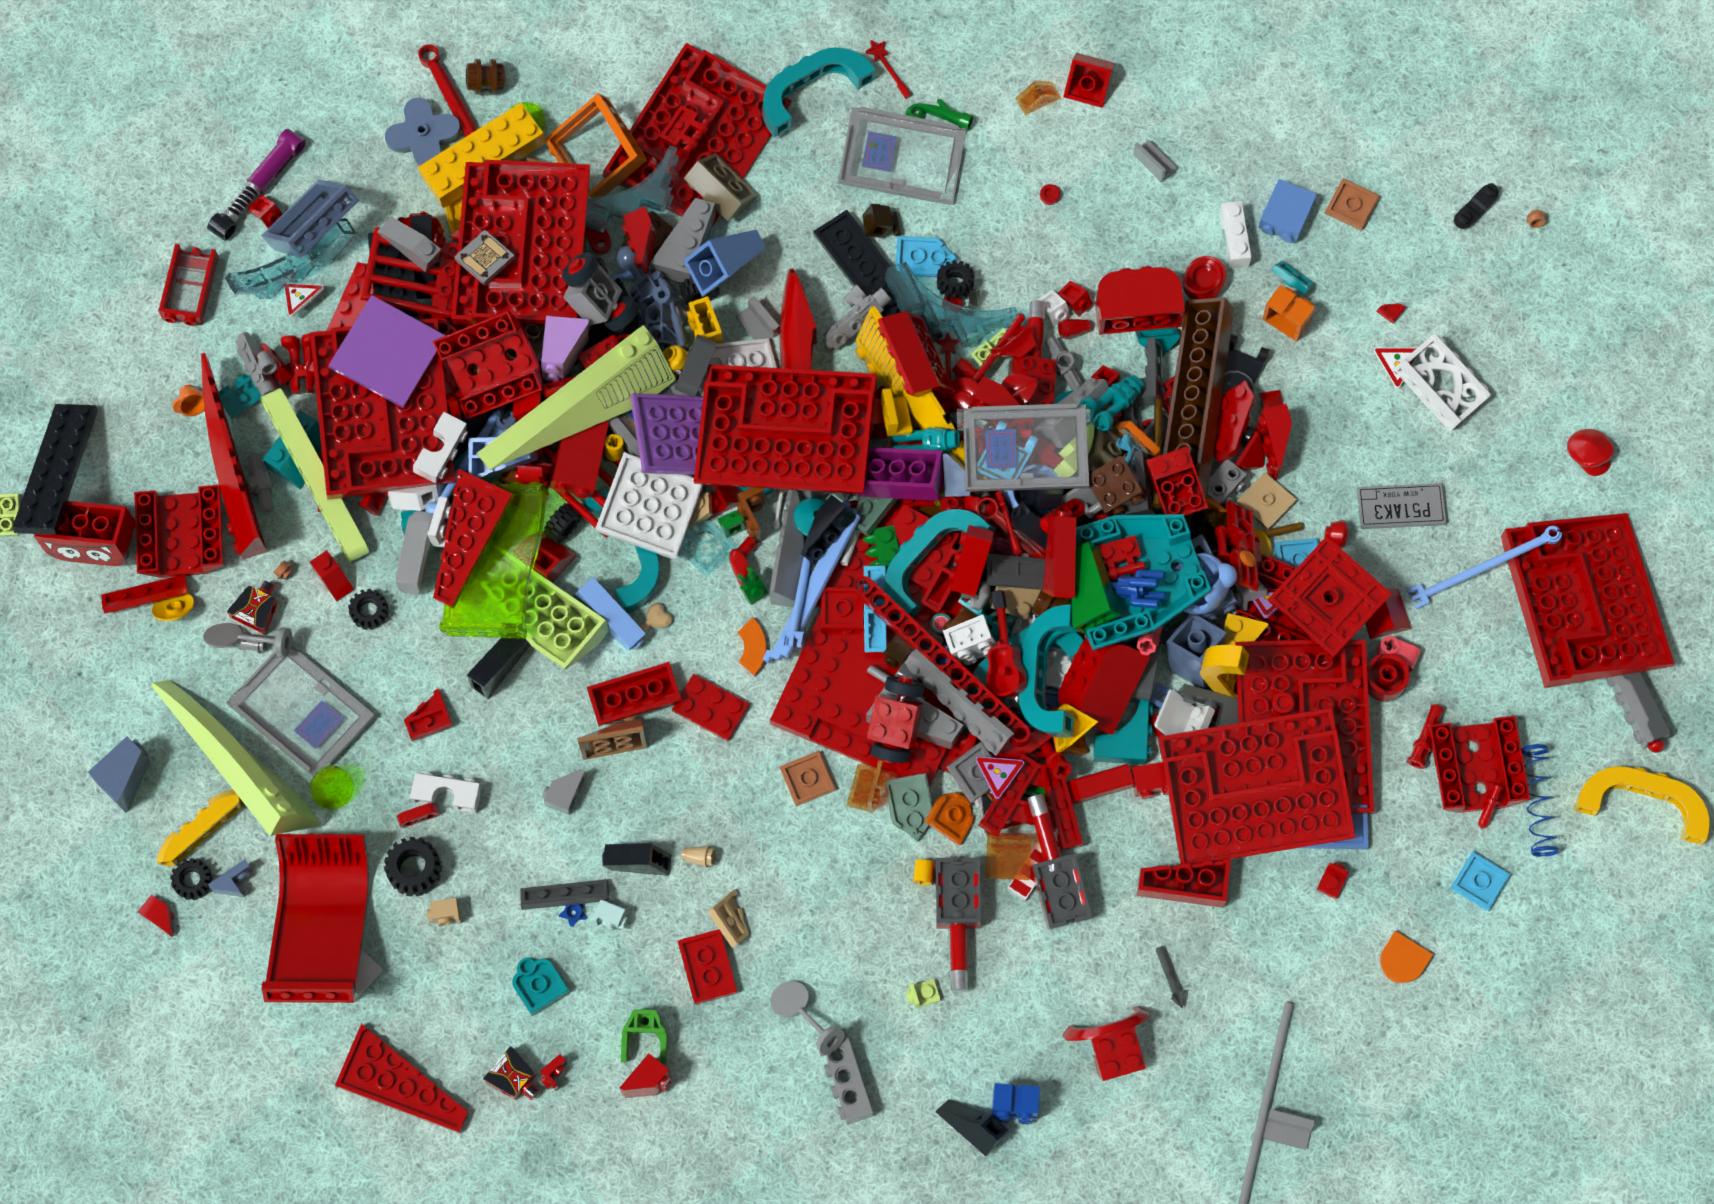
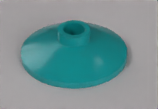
(805, 514)

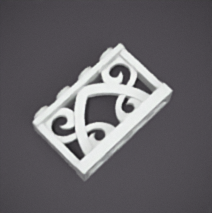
(1413, 378)

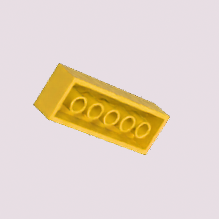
(504, 138)

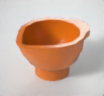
(189, 401)

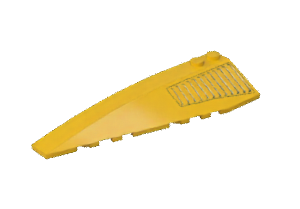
(923, 411)

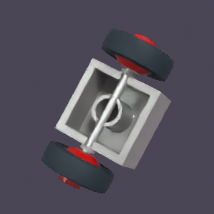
(596, 294)

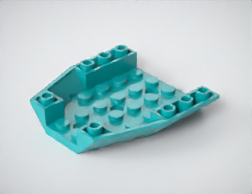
(1161, 544)

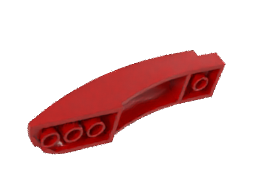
(796, 326)

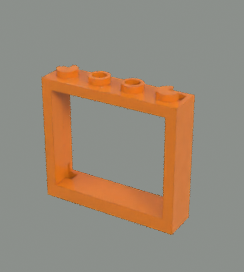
(578, 120)

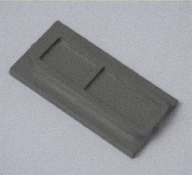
(1015, 571)

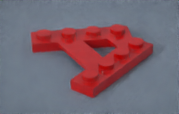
(1012, 808)

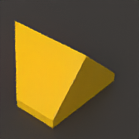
(1082, 724)

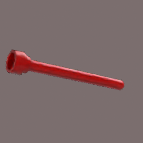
(990, 359)

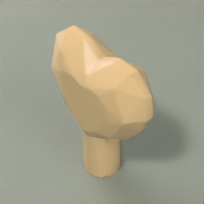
(656, 617)

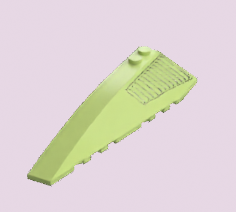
(586, 400)

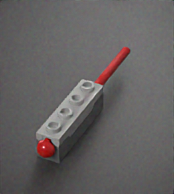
(1640, 710)

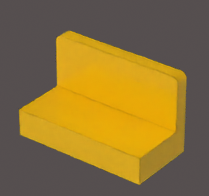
(895, 414)

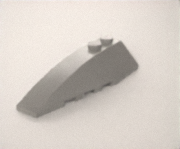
(788, 557)

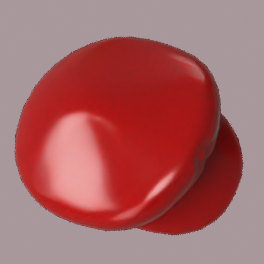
(1204, 278)
(1591, 451)

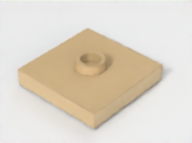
(1267, 501)

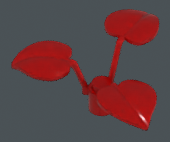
(1018, 385)

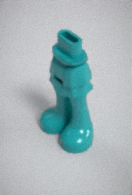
(1120, 394)
(932, 438)

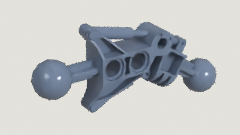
(654, 297)

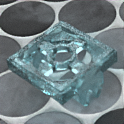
(716, 559)

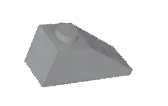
(410, 243)

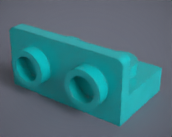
(239, 396)

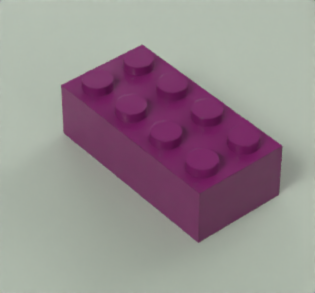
(904, 474)

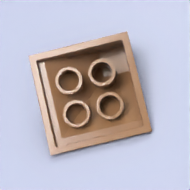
(614, 739)

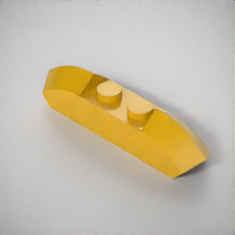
(193, 833)

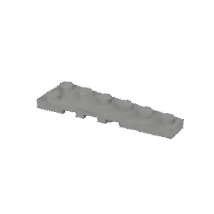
(988, 730)

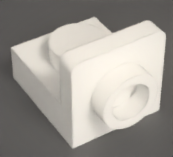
(1055, 307)

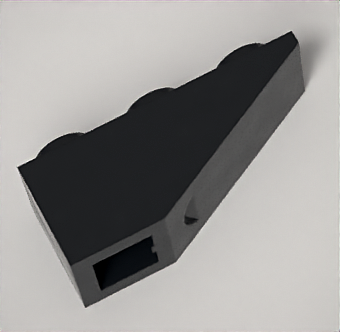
(827, 526)
(974, 1125)

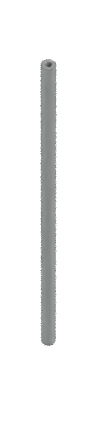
(1265, 1104)

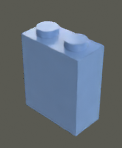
(1287, 211)

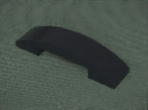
(423, 225)

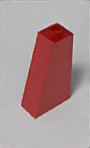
(1060, 556)

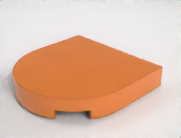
(951, 816)
(1403, 959)

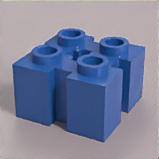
(1015, 1103)

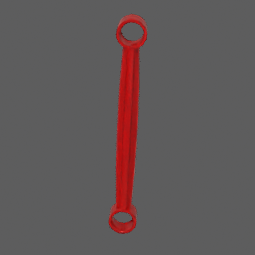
(447, 89)
(997, 516)

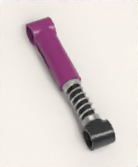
(287, 146)

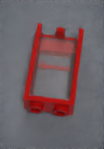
(188, 286)

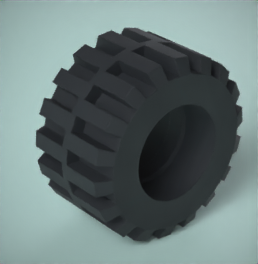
(418, 883)

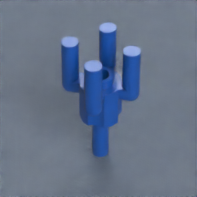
(1136, 588)

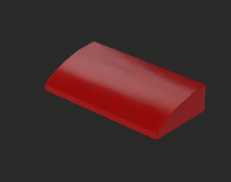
(634, 694)

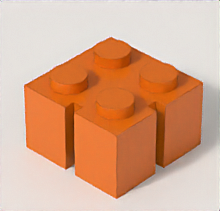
(1288, 312)

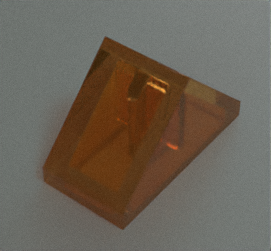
(1037, 96)

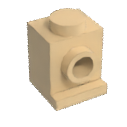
(444, 912)

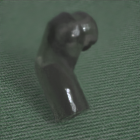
(973, 298)

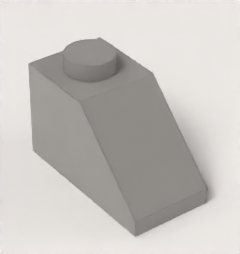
(564, 791)

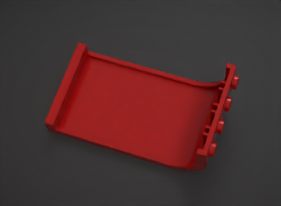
(318, 918)

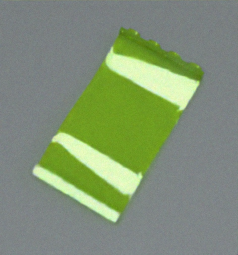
(499, 587)

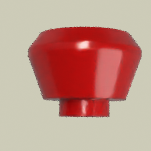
(1337, 532)

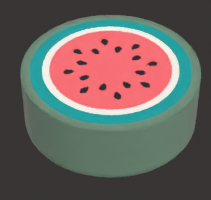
(938, 622)

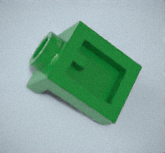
(732, 523)

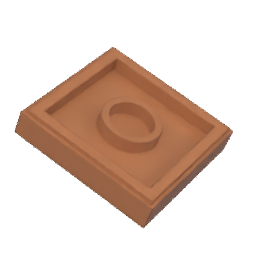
(1352, 204)
(807, 778)

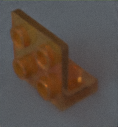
(865, 785)
(1008, 856)

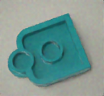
(538, 984)

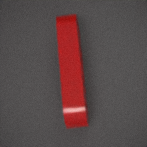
(1074, 503)

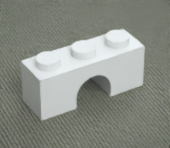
(1235, 230)
(433, 464)
(427, 787)

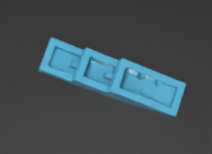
(874, 628)

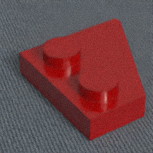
(428, 718)

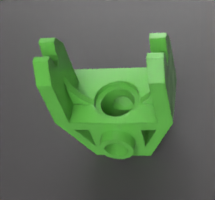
(635, 1025)

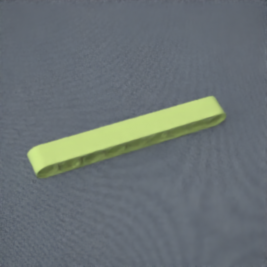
(313, 474)

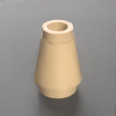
(701, 856)

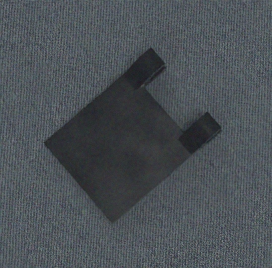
(1244, 363)

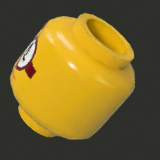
(676, 358)

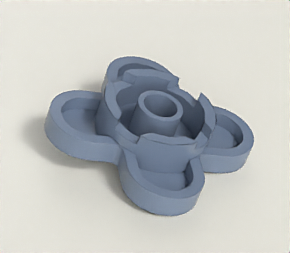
(419, 119)

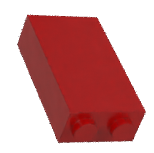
(579, 461)

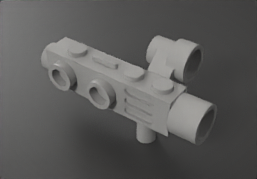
(853, 320)
(257, 363)

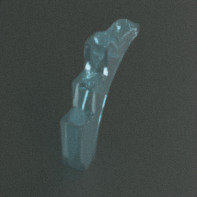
(649, 193)
(271, 278)
(942, 315)

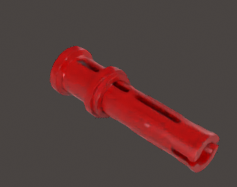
(1423, 745)
(1056, 761)

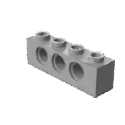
(861, 1108)

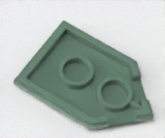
(909, 803)

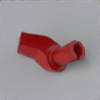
(738, 557)

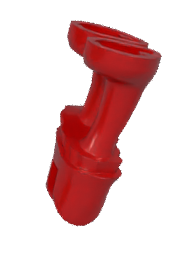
(299, 371)

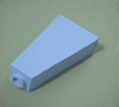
(620, 624)

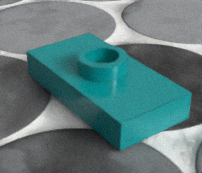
(1293, 277)

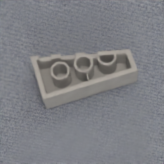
(934, 724)

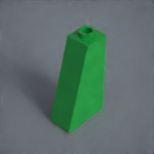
(1094, 595)

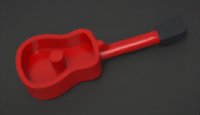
(1005, 673)

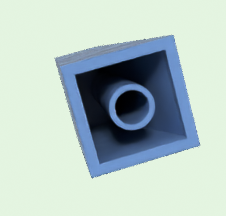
(722, 258)

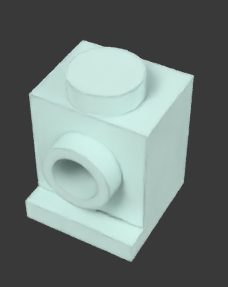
(610, 916)

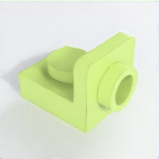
(923, 994)

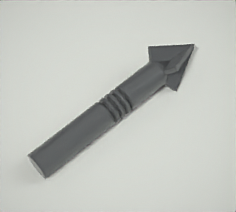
(1177, 995)

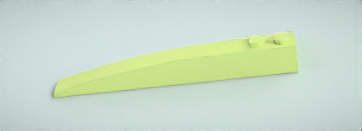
(560, 624)
(261, 790)

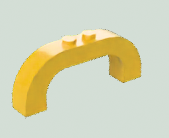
(1221, 666)
(1652, 785)

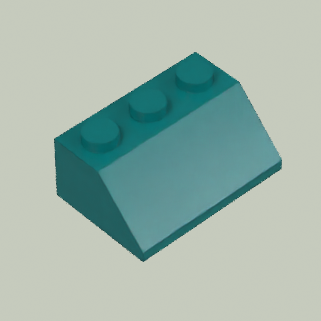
(278, 458)

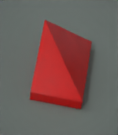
(1252, 455)

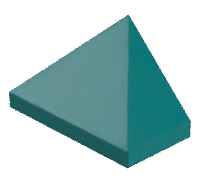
(1165, 336)

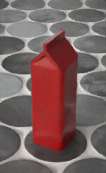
(1100, 784)

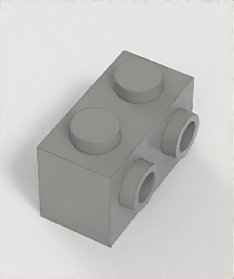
(1225, 482)

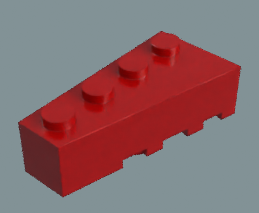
(1188, 883)

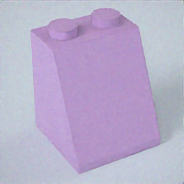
(562, 343)

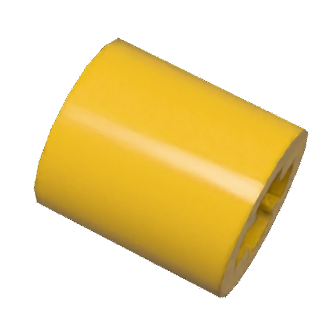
(614, 447)
(923, 872)

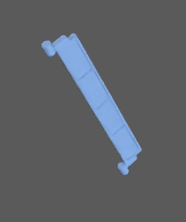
(815, 586)

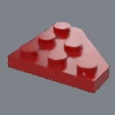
(1233, 420)
(905, 524)

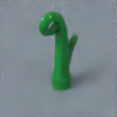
(943, 111)

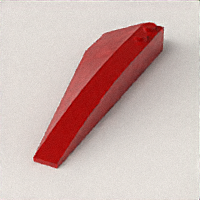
(229, 472)

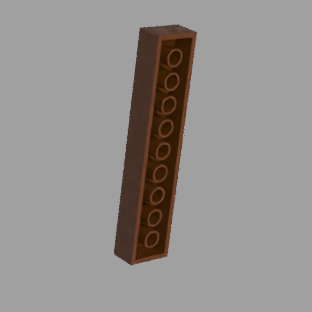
(1200, 382)

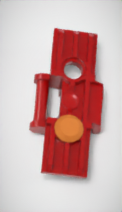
(1247, 555)

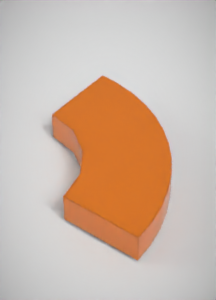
(754, 646)

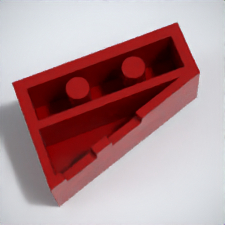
(970, 560)

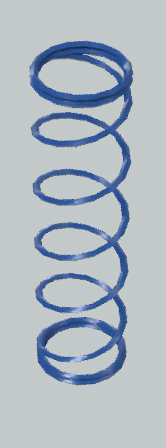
(1527, 753)

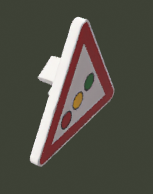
(299, 296)
(1391, 358)

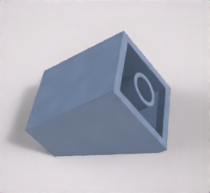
(1188, 647)
(121, 772)

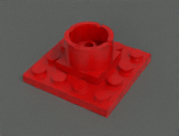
(1332, 575)

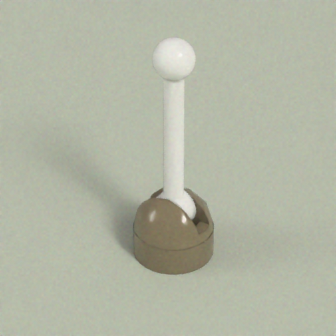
(776, 524)

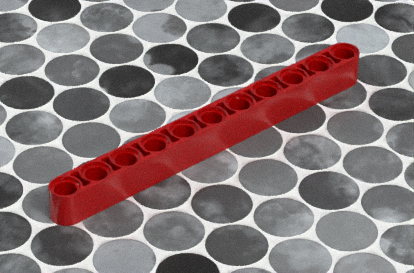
(936, 651)

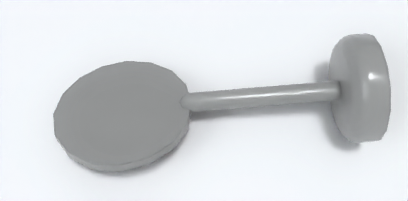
(228, 634)
(790, 1000)

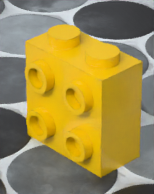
(703, 320)

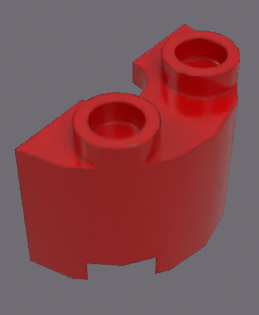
(534, 473)

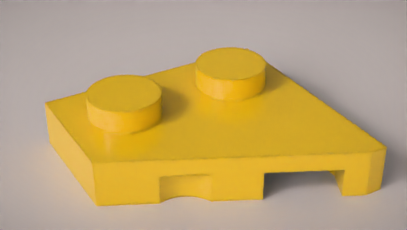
(1242, 629)

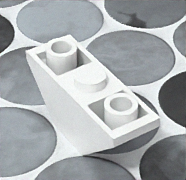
(415, 498)

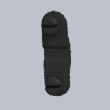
(1476, 206)

